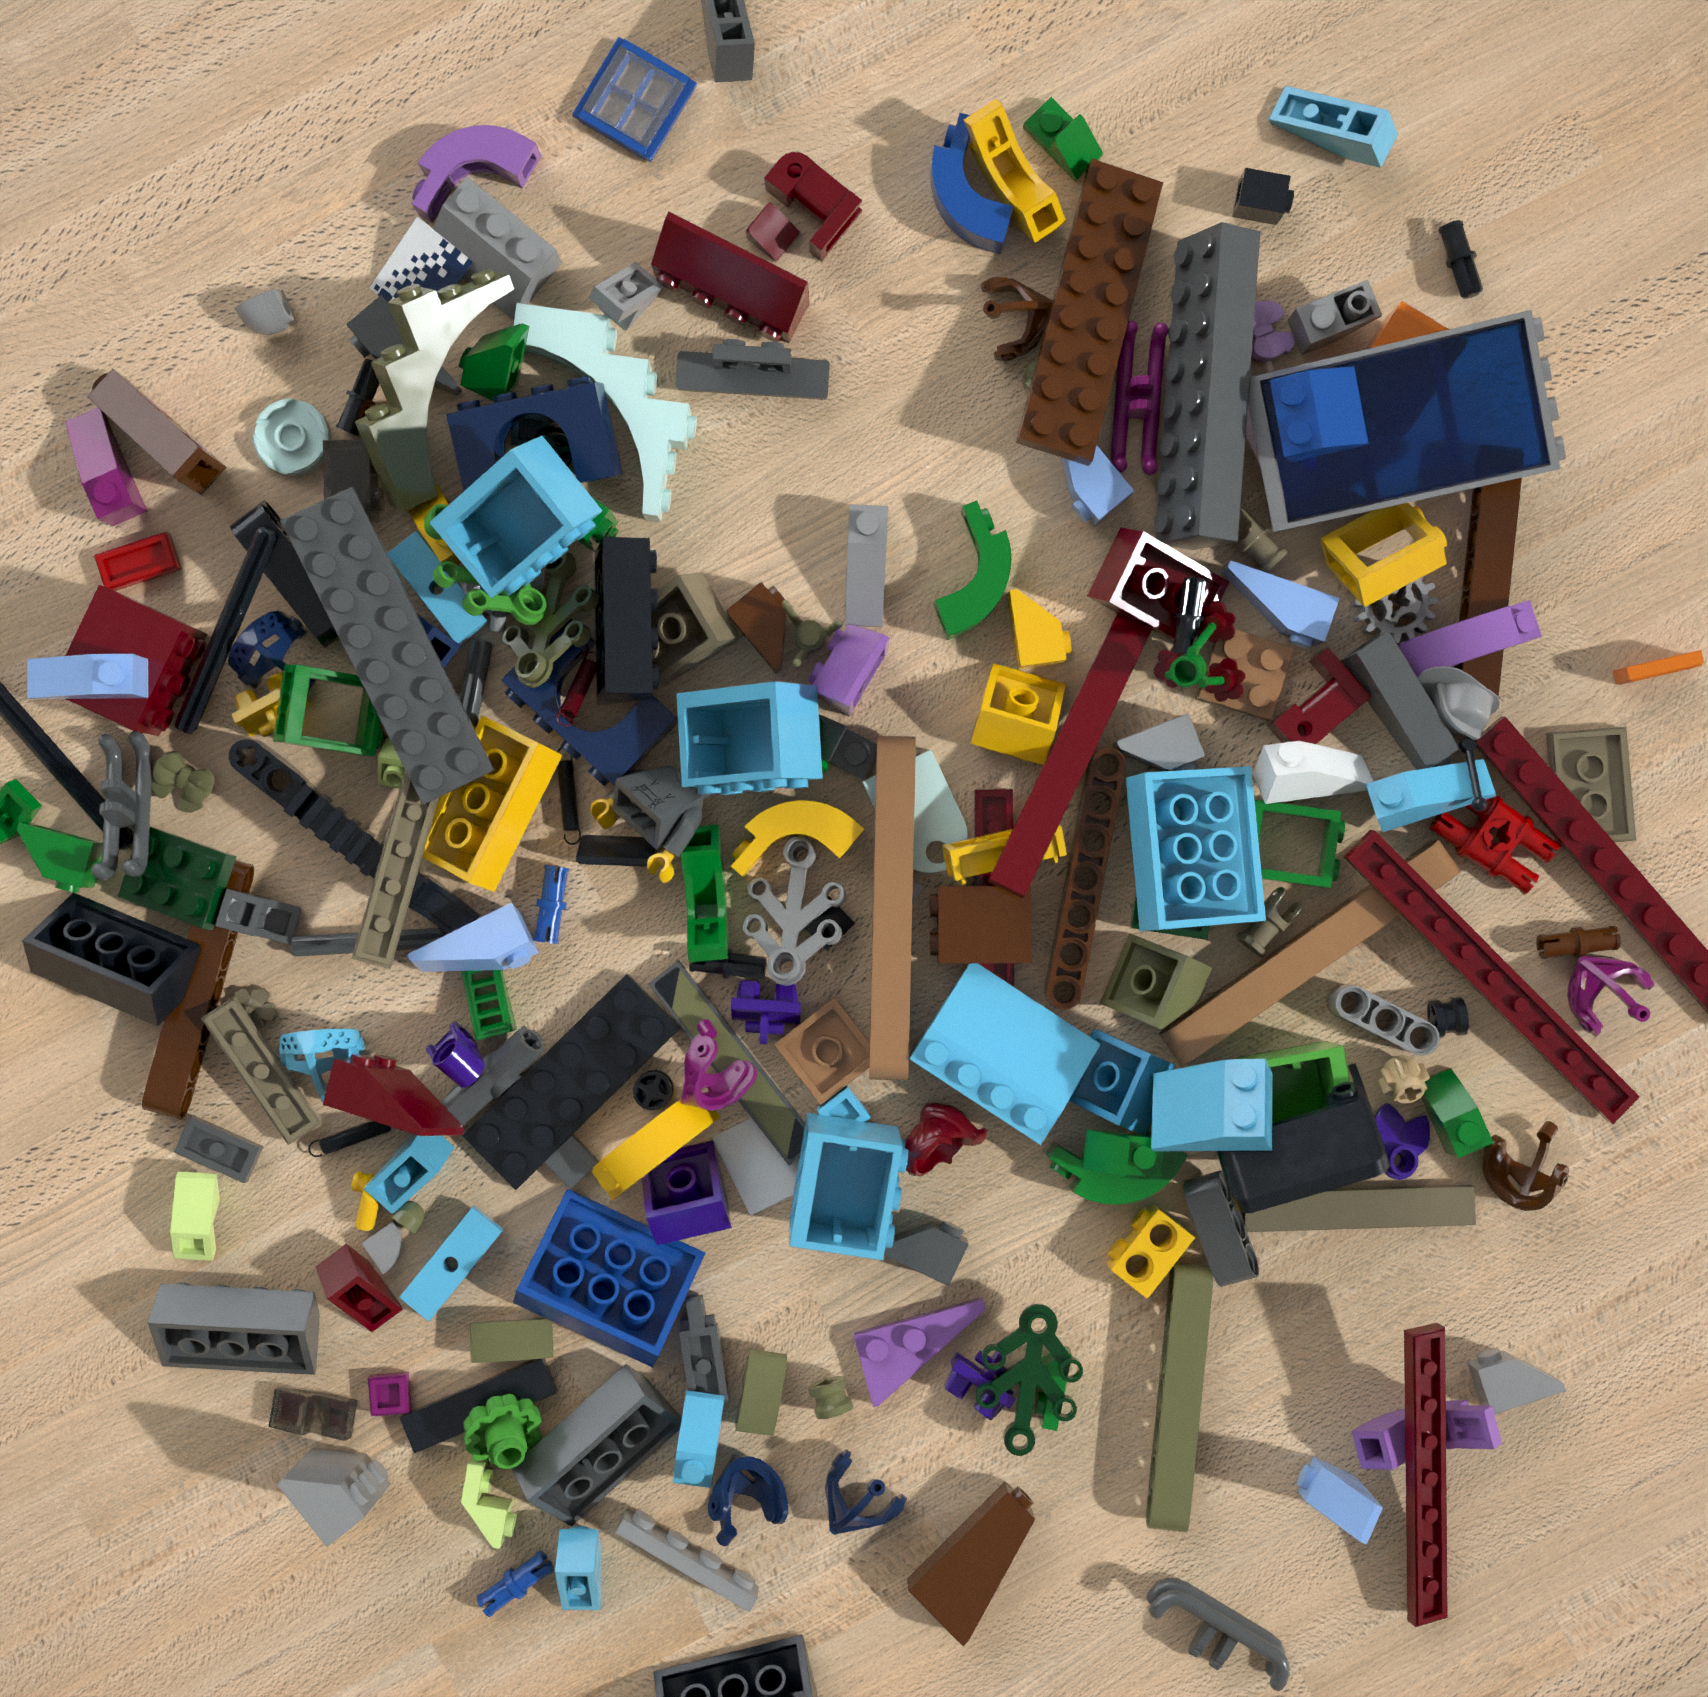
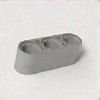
(1400, 1025)

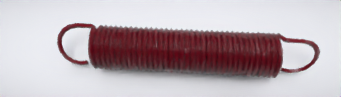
(578, 689)

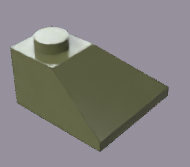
(1154, 982)

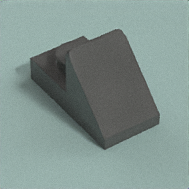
(846, 748)

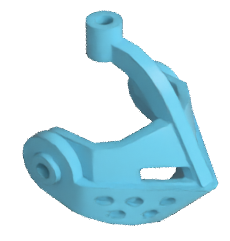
(340, 1041)

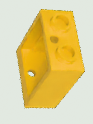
(1395, 570)

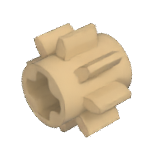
(1404, 1079)

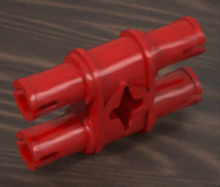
(1497, 857)

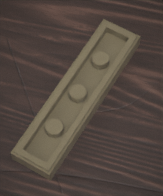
(261, 1070)

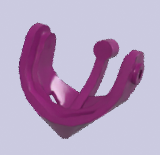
(1598, 974)
(723, 1087)

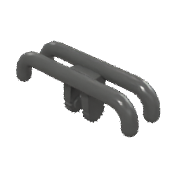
(125, 807)
(1219, 1617)

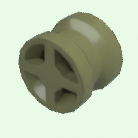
(830, 1397)

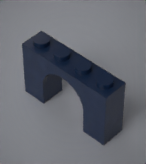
(579, 410)
(609, 751)

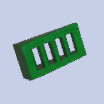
(477, 1016)

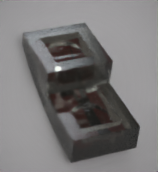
(313, 1412)

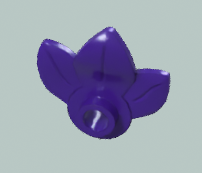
(1402, 1137)

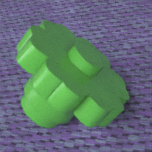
(502, 1430)

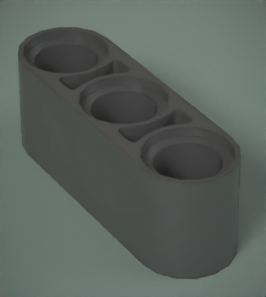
(1220, 1229)

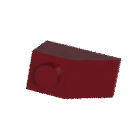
(357, 1288)

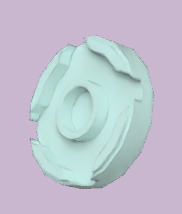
(291, 437)

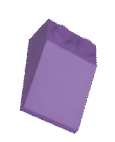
(849, 667)

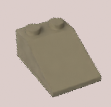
(689, 626)

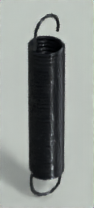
(568, 797)
(350, 1137)

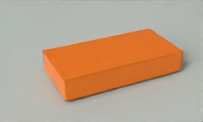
(1658, 667)

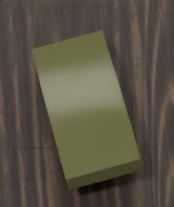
(511, 1340)
(761, 1392)

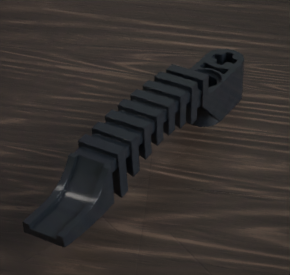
(343, 835)

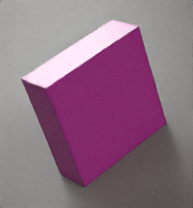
(389, 1394)

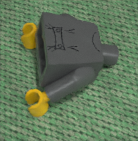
(657, 810)

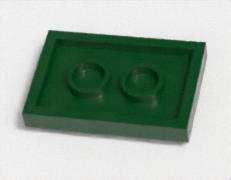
(181, 879)

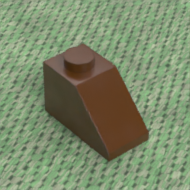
(762, 622)

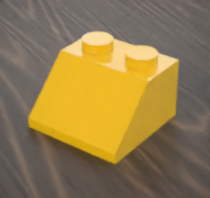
(1018, 714)

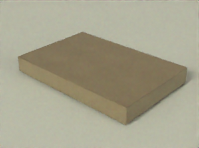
(1598, 774)

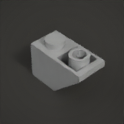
(1333, 316)

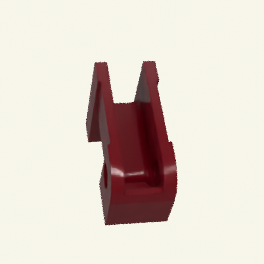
(817, 195)
(1325, 707)

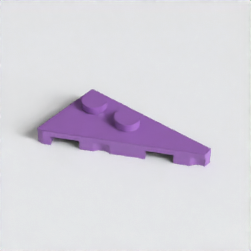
(902, 1347)

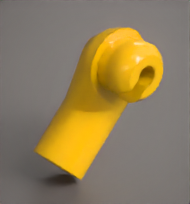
(368, 1205)

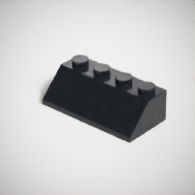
(624, 620)
(112, 958)
(757, 1671)

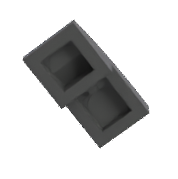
(257, 916)

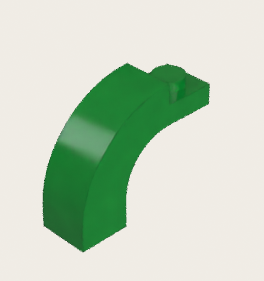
(978, 599)
(705, 896)
(1109, 1188)

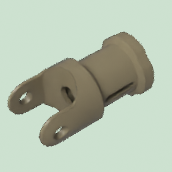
(1259, 545)
(1261, 933)

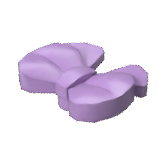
(1266, 344)

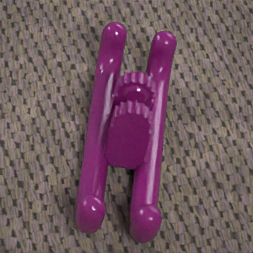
(1138, 398)

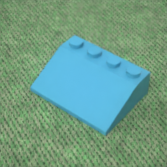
(1195, 848)
(1005, 1052)

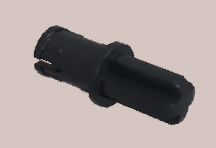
(1461, 259)
(359, 398)
(1189, 614)
(736, 965)

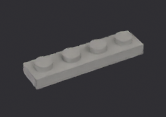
(701, 1566)

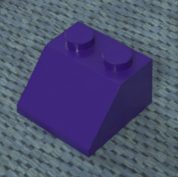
(686, 1195)

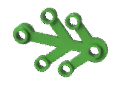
(524, 604)

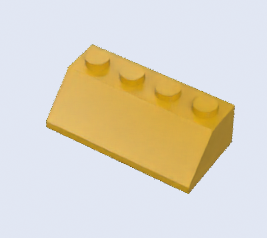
(485, 819)

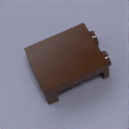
(980, 925)

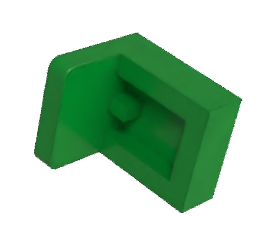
(15, 807)

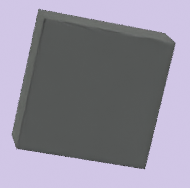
(571, 1162)

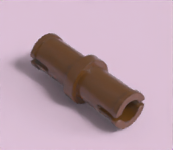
(1578, 942)

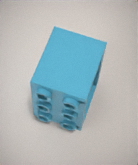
(517, 518)
(749, 738)
(847, 1187)

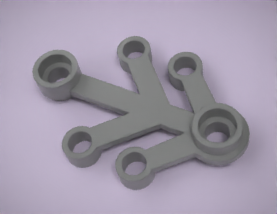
(793, 918)

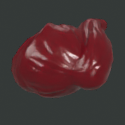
(939, 1137)

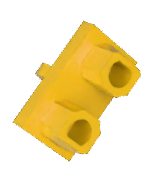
(257, 713)

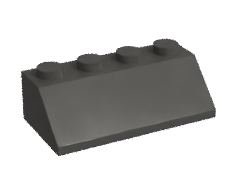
(236, 1328)
(597, 1446)

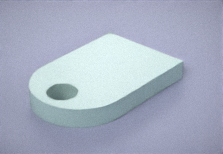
(935, 811)

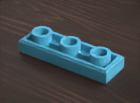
(416, 563)
(437, 1279)

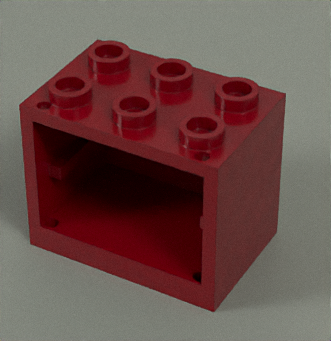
(129, 627)

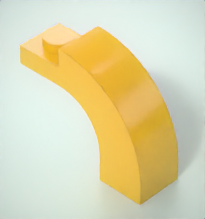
(1009, 173)
(799, 817)
(651, 1146)

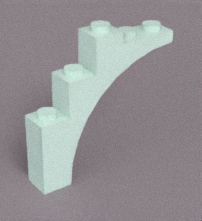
(583, 344)

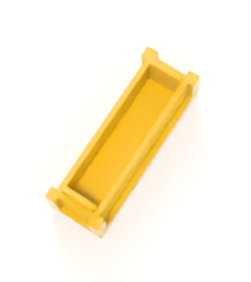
(981, 853)

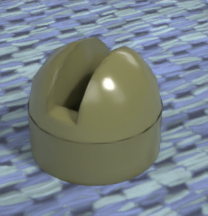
(410, 1216)

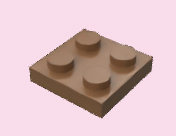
(1264, 668)
(826, 1050)

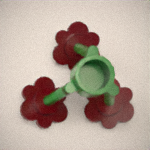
(1191, 667)

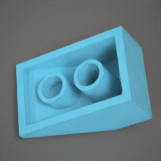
(1213, 1107)

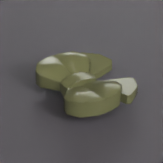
(172, 772)

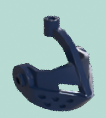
(251, 639)
(766, 1489)
(845, 1519)

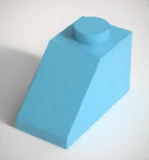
(409, 1170)
(698, 1439)
(579, 1568)

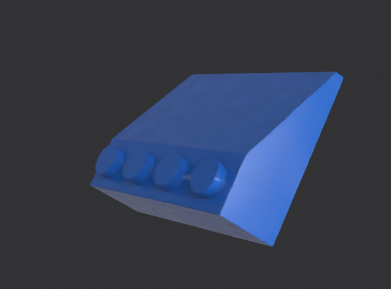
(608, 1278)

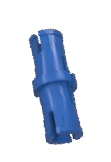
(551, 904)
(515, 1583)

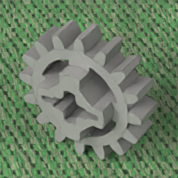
(1409, 608)

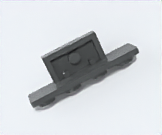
(752, 371)

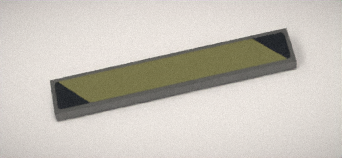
(763, 1099)

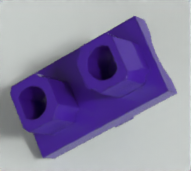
(765, 1015)
(966, 1373)

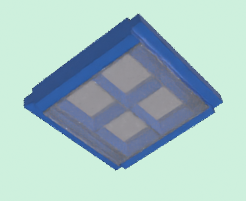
(634, 99)

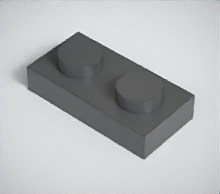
(218, 1149)

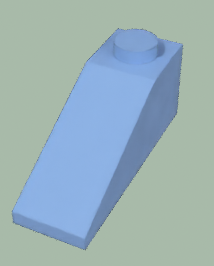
(1096, 487)
(1288, 606)
(88, 677)
(489, 943)
(1339, 1498)

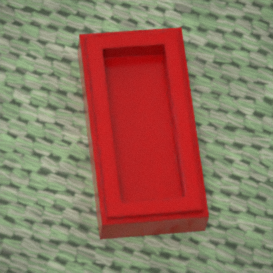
(138, 561)

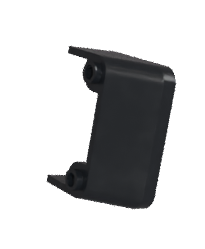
(1310, 1153)

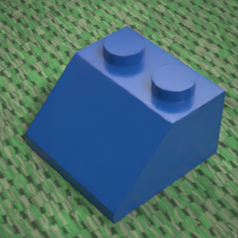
(1319, 412)

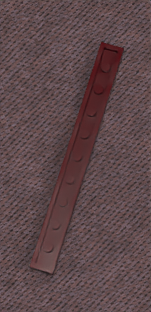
(1597, 855)
(1491, 976)

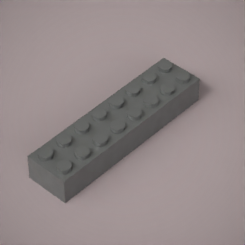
(1207, 387)

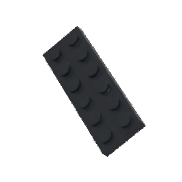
(571, 1081)

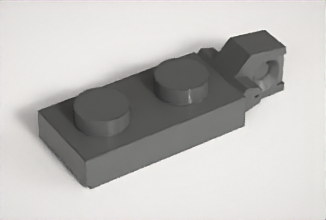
(702, 1350)

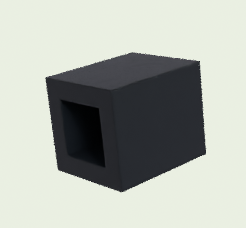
(1262, 196)

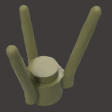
(808, 634)

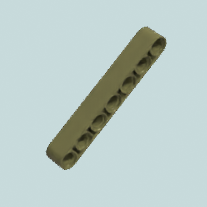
(1179, 1397)

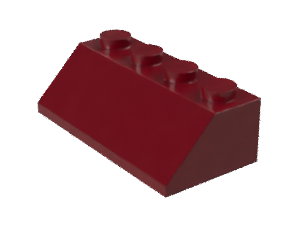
(729, 279)

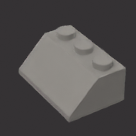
(496, 241)
(334, 1490)

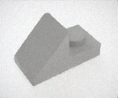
(626, 294)

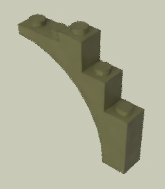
(408, 374)

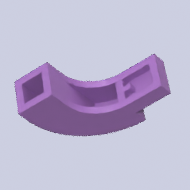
(470, 152)
(1472, 638)
(1382, 1439)

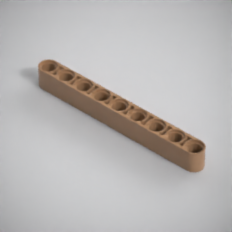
(892, 908)
(1296, 961)

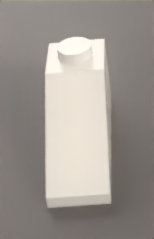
(1308, 771)

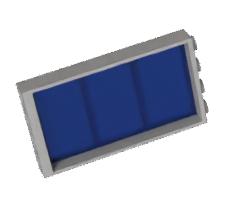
(1437, 420)

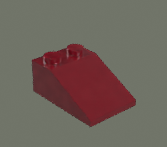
(1146, 579)
(388, 1095)

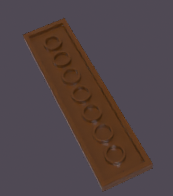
(1089, 313)

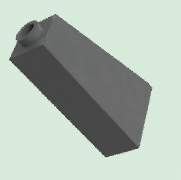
(1401, 702)

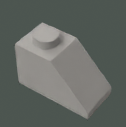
(1165, 746)
(1509, 1381)

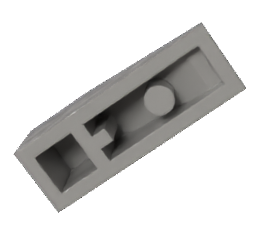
(866, 565)

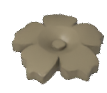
(256, 1005)

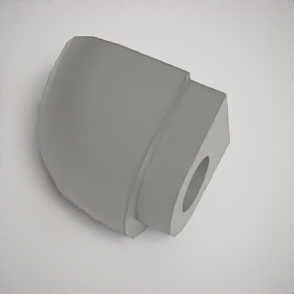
(266, 312)

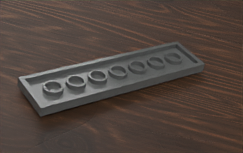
(387, 645)

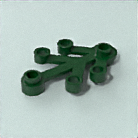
(1030, 1373)

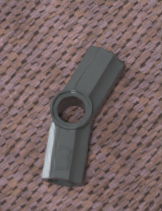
(499, 1074)

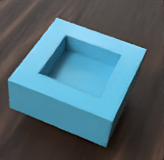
(844, 1105)

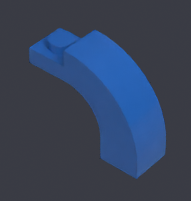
(964, 210)

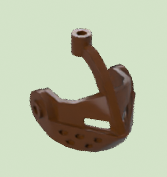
(1038, 312)
(1499, 1165)

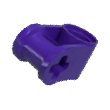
(457, 1056)

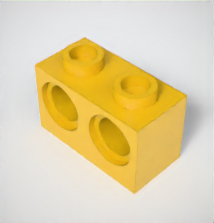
(1158, 1255)

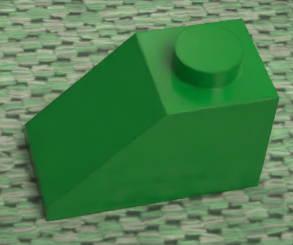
(495, 362)
(62, 855)
(1454, 1115)

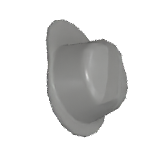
(1459, 700)

